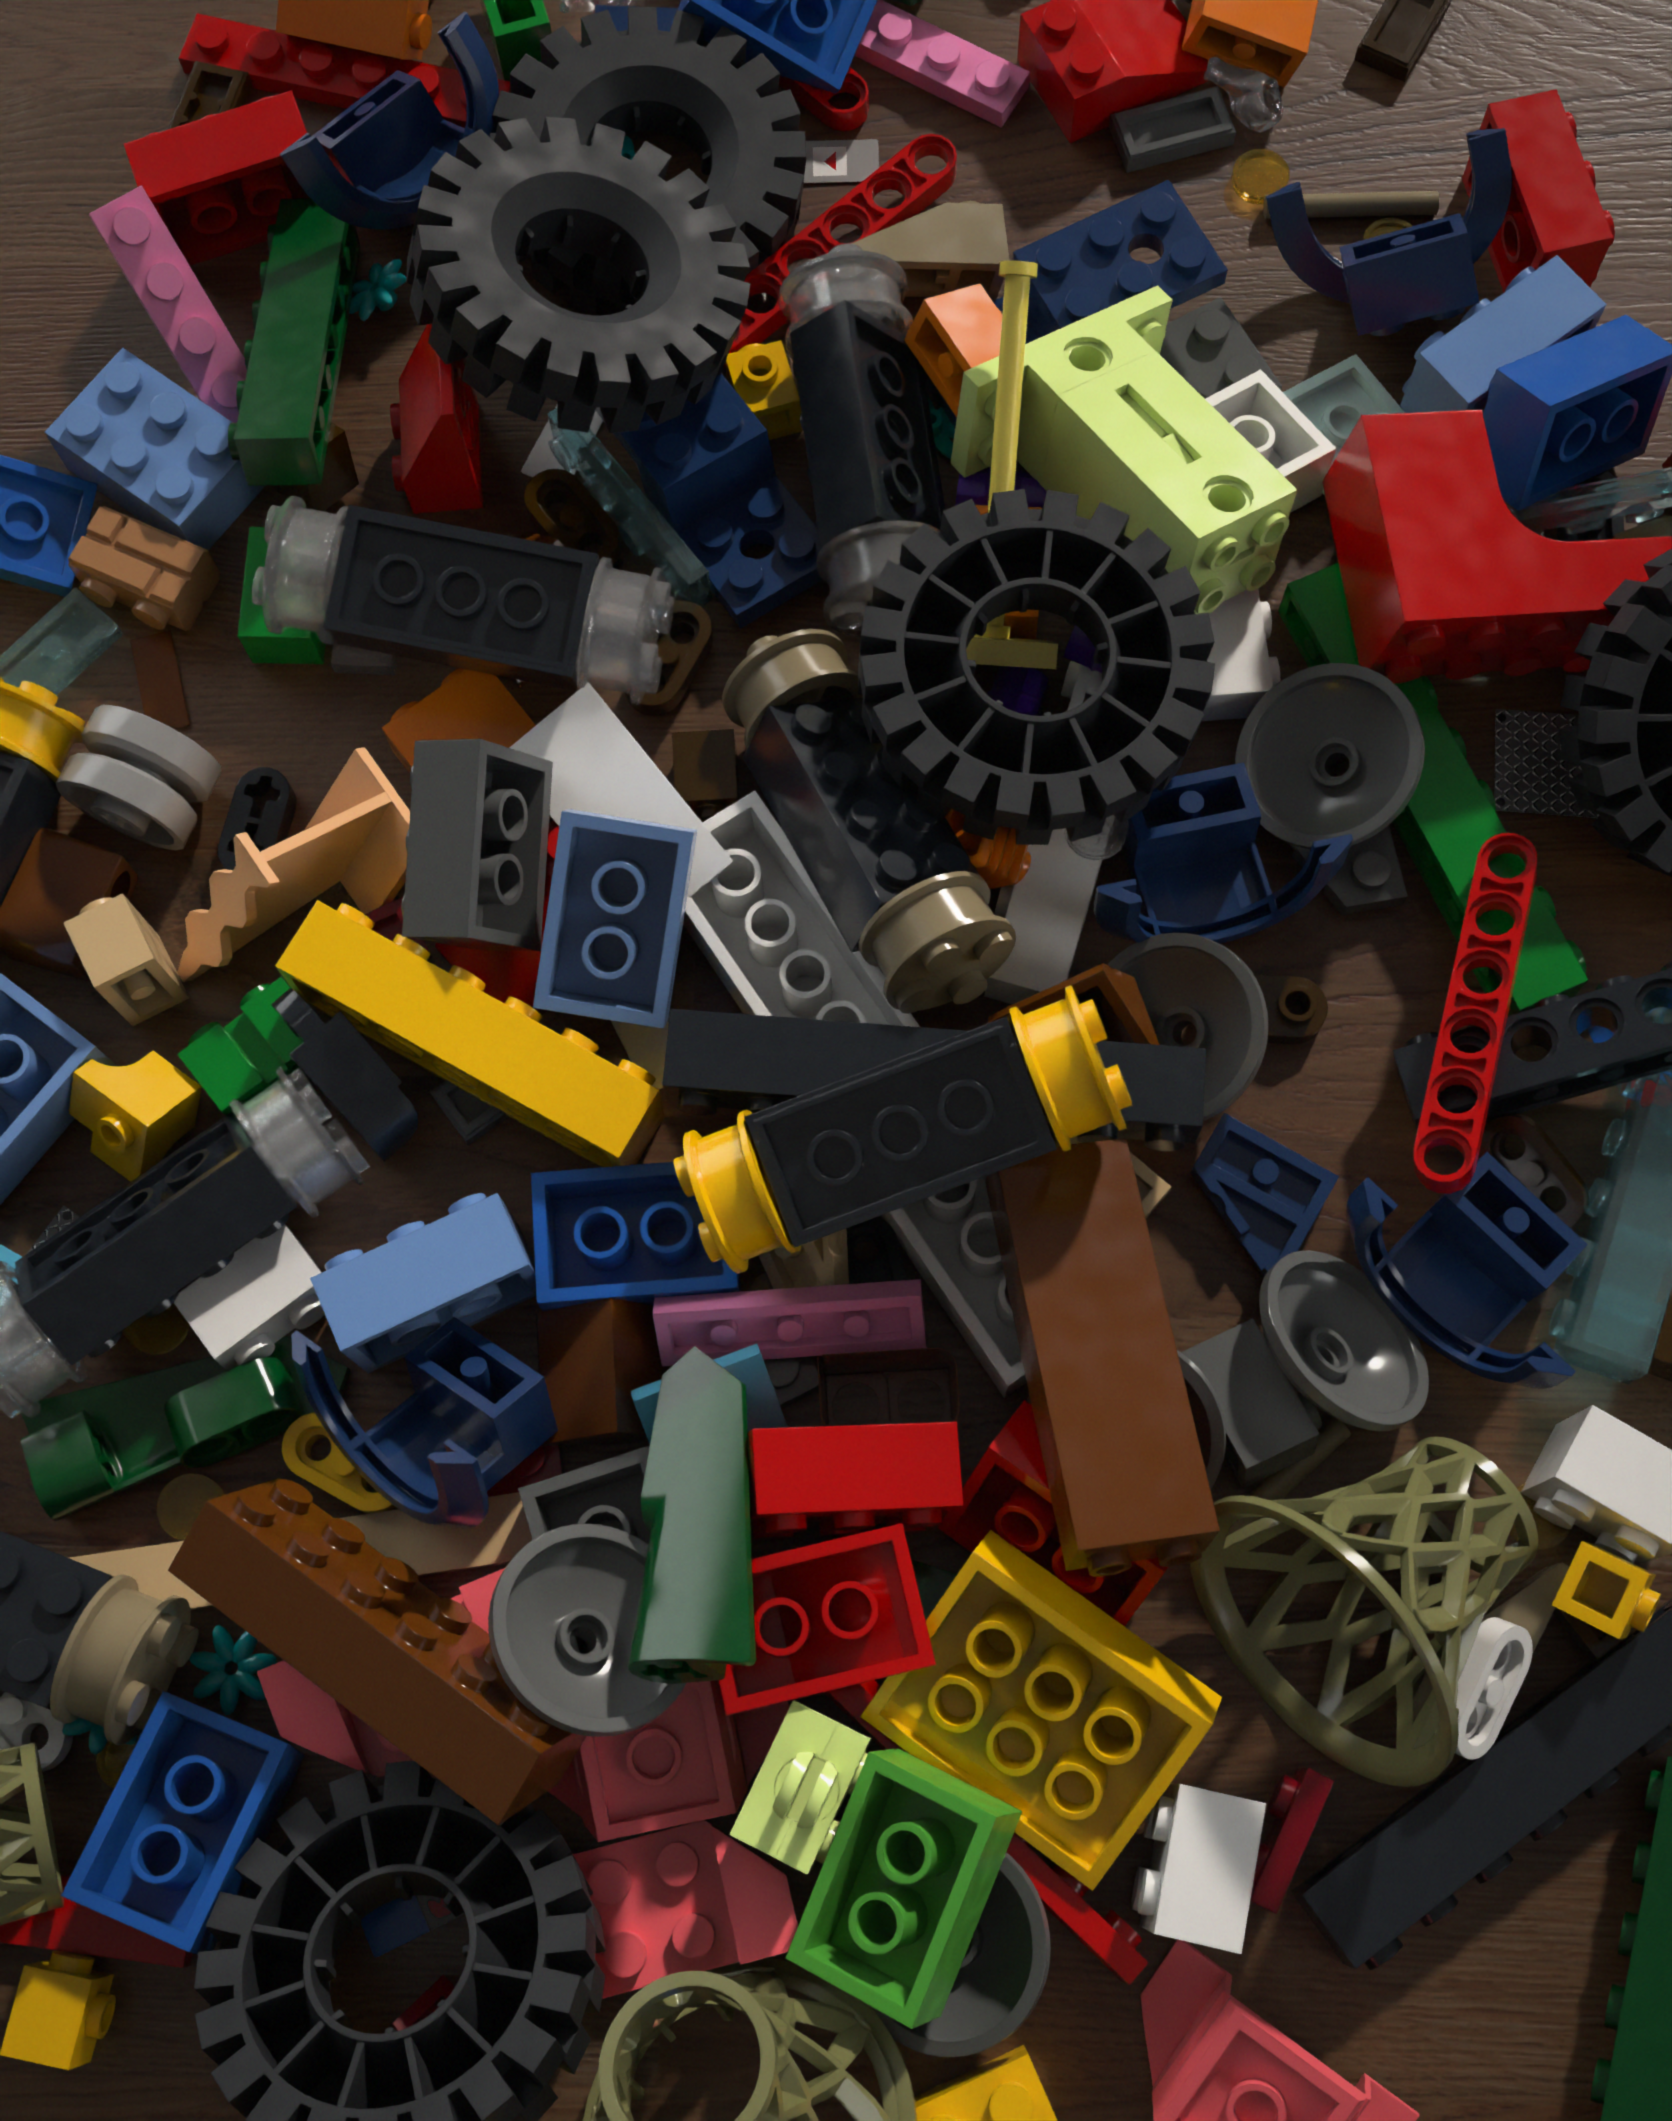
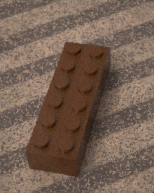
(373, 1642)

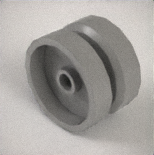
(139, 777)

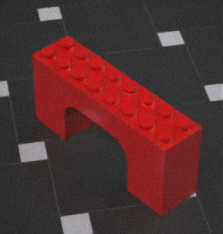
(1443, 567)

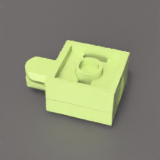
(802, 1788)

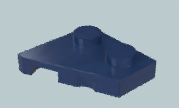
(1261, 1190)

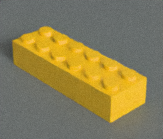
(472, 1038)

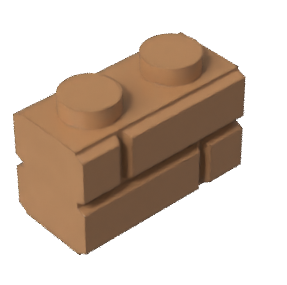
(143, 569)

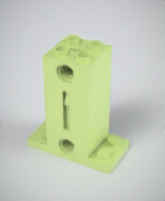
(1132, 433)

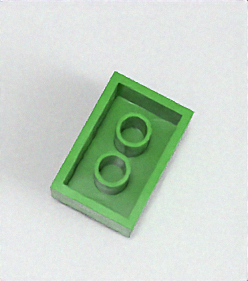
(903, 1886)

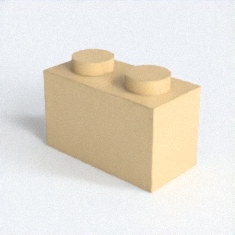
(125, 959)

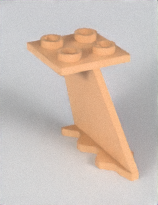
(350, 839)

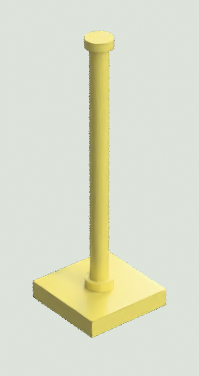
(996, 645)

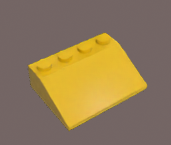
(1046, 1708)

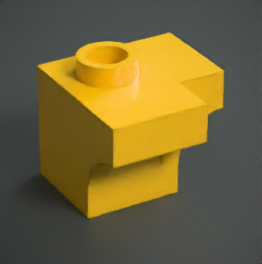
(134, 1110)

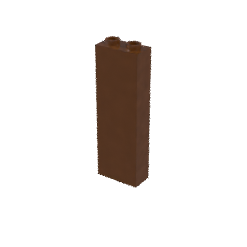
(1101, 1361)

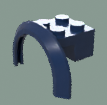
(382, 148)
(1410, 270)
(1200, 864)
(1469, 1269)
(451, 1439)

